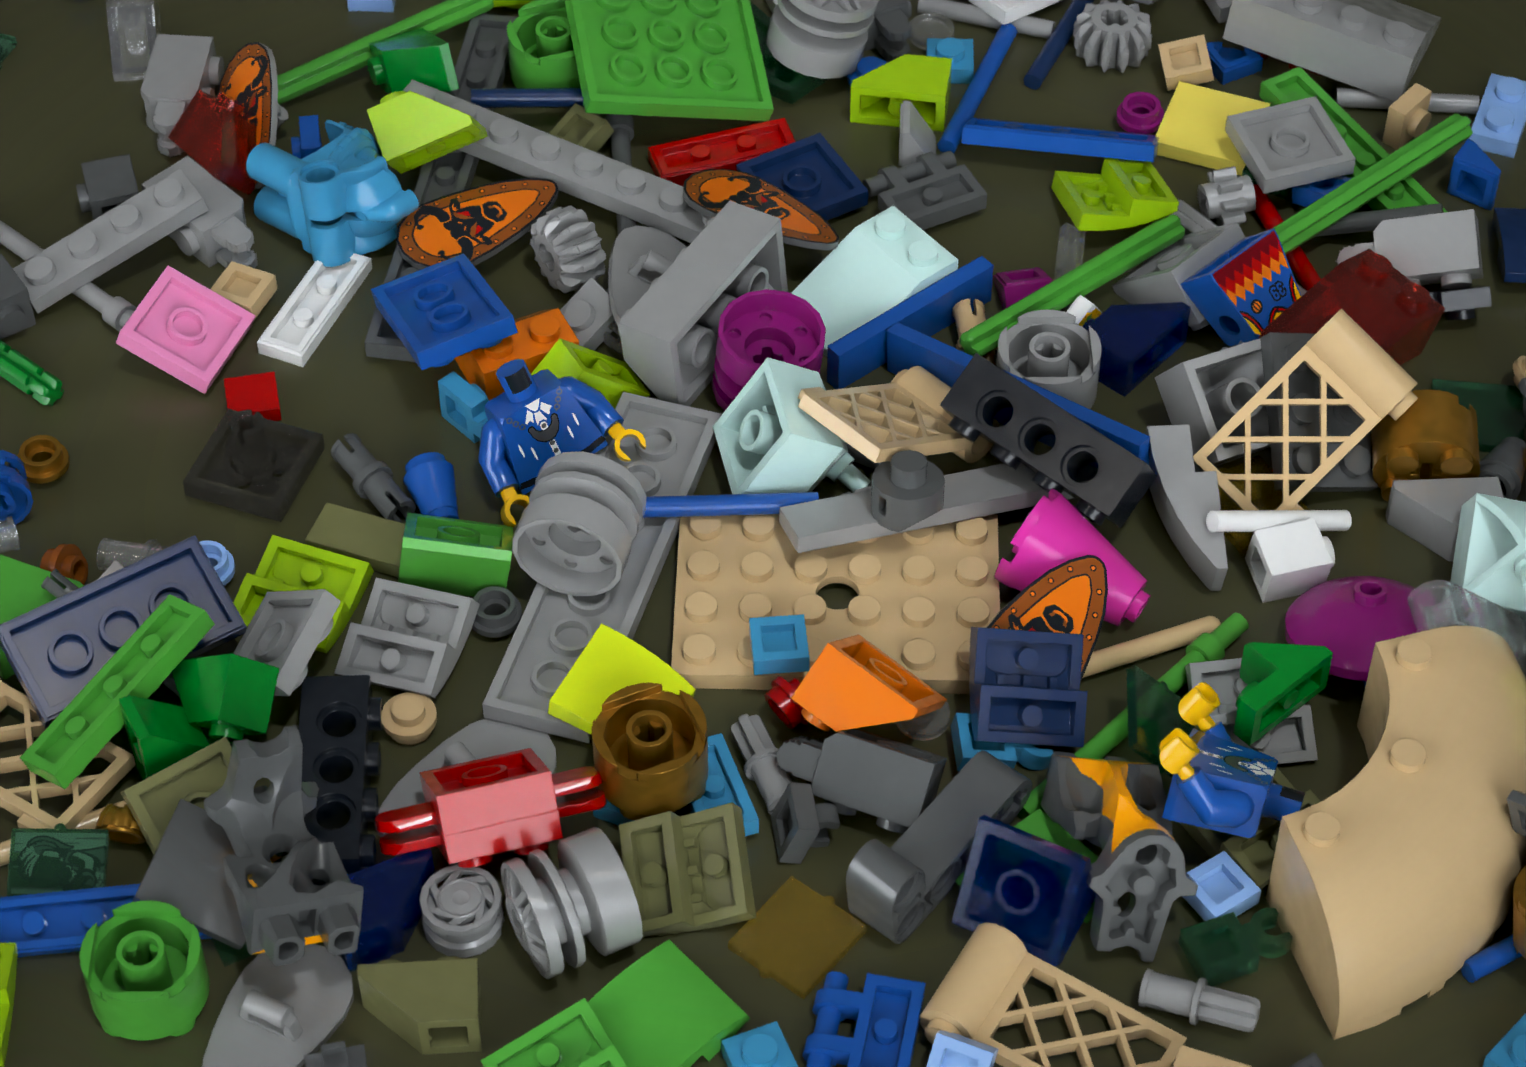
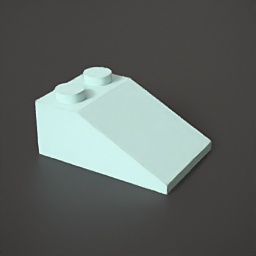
(873, 272)

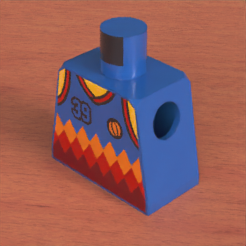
(1244, 288)

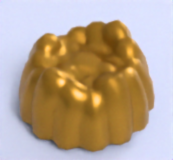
(120, 824)

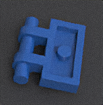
(885, 1024)

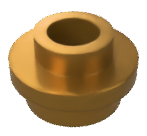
(43, 459)

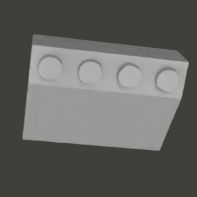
(1351, 41)

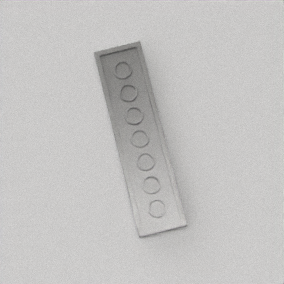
(560, 624)

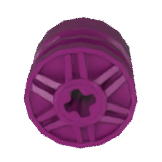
(762, 327)

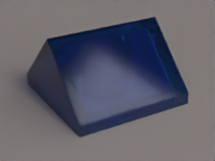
(1026, 888)

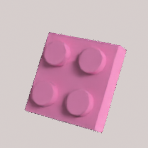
(185, 329)

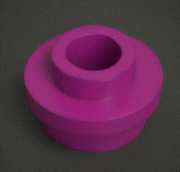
(1140, 113)

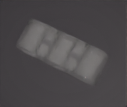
(1447, 604)

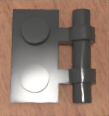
(928, 189)

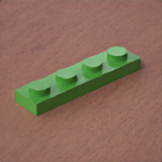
(133, 670)

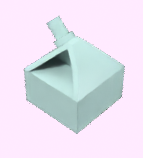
(774, 443)
(1492, 551)

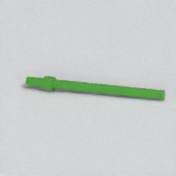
(1204, 648)

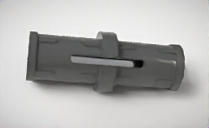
(372, 478)

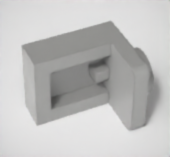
(589, 314)

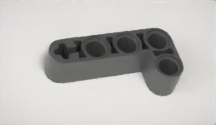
(905, 883)

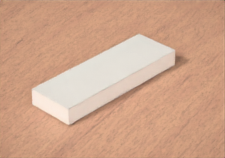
(312, 310)

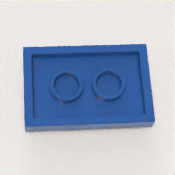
(444, 312)

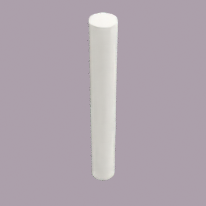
(1259, 519)

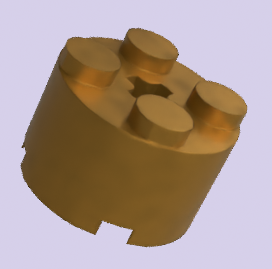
(1426, 442)
(650, 750)

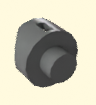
(909, 488)

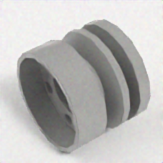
(820, 35)
(579, 523)
(580, 899)

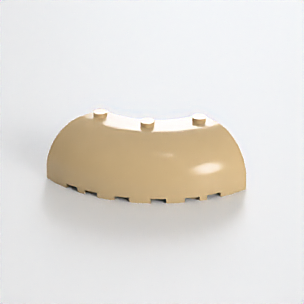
(1419, 848)

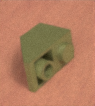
(426, 1002)

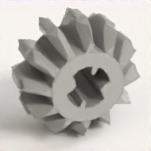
(1112, 35)
(567, 248)

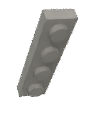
(110, 239)

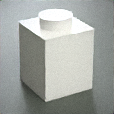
(1289, 559)

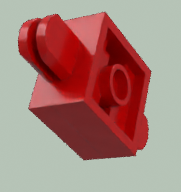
(490, 808)

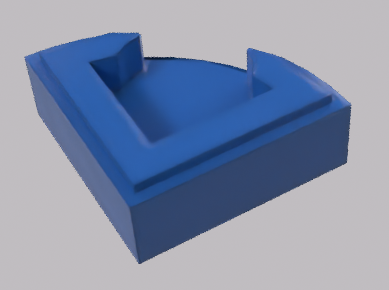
(1231, 63)

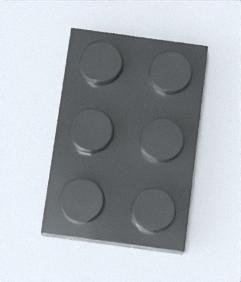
(1354, 470)

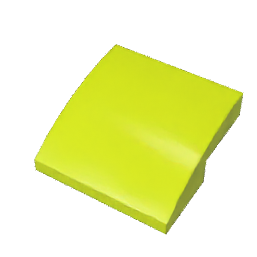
(605, 667)

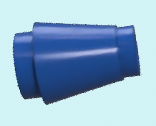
(432, 485)

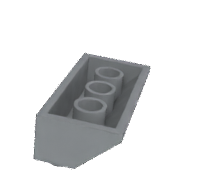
(675, 324)

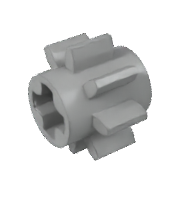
(1226, 196)

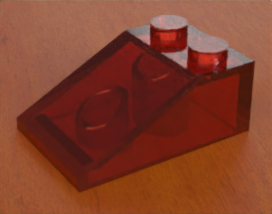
(1376, 297)

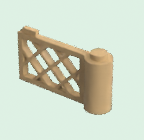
(1353, 369)
(893, 417)
(93, 786)
(992, 976)

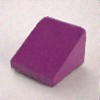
(1018, 284)

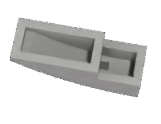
(1184, 502)

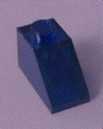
(1137, 340)
(389, 906)

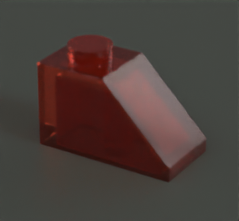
(217, 137)

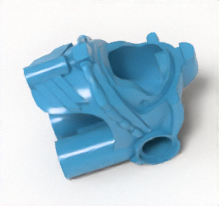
(315, 192)

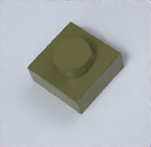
(583, 128)

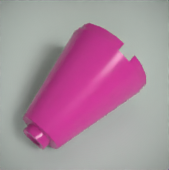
(1061, 533)

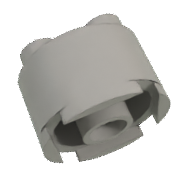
(1053, 354)

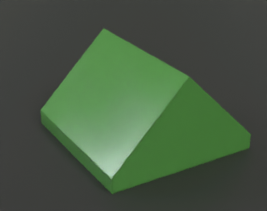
(454, 554)

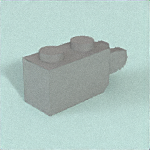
(173, 77)
(219, 232)
(1429, 248)

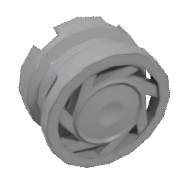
(463, 913)

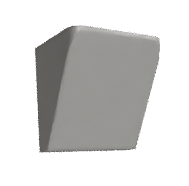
(914, 135)

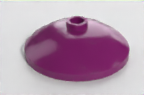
(1349, 619)

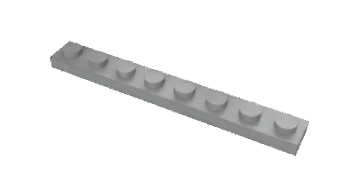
(576, 169)

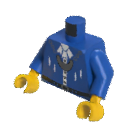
(537, 421)
(1217, 780)

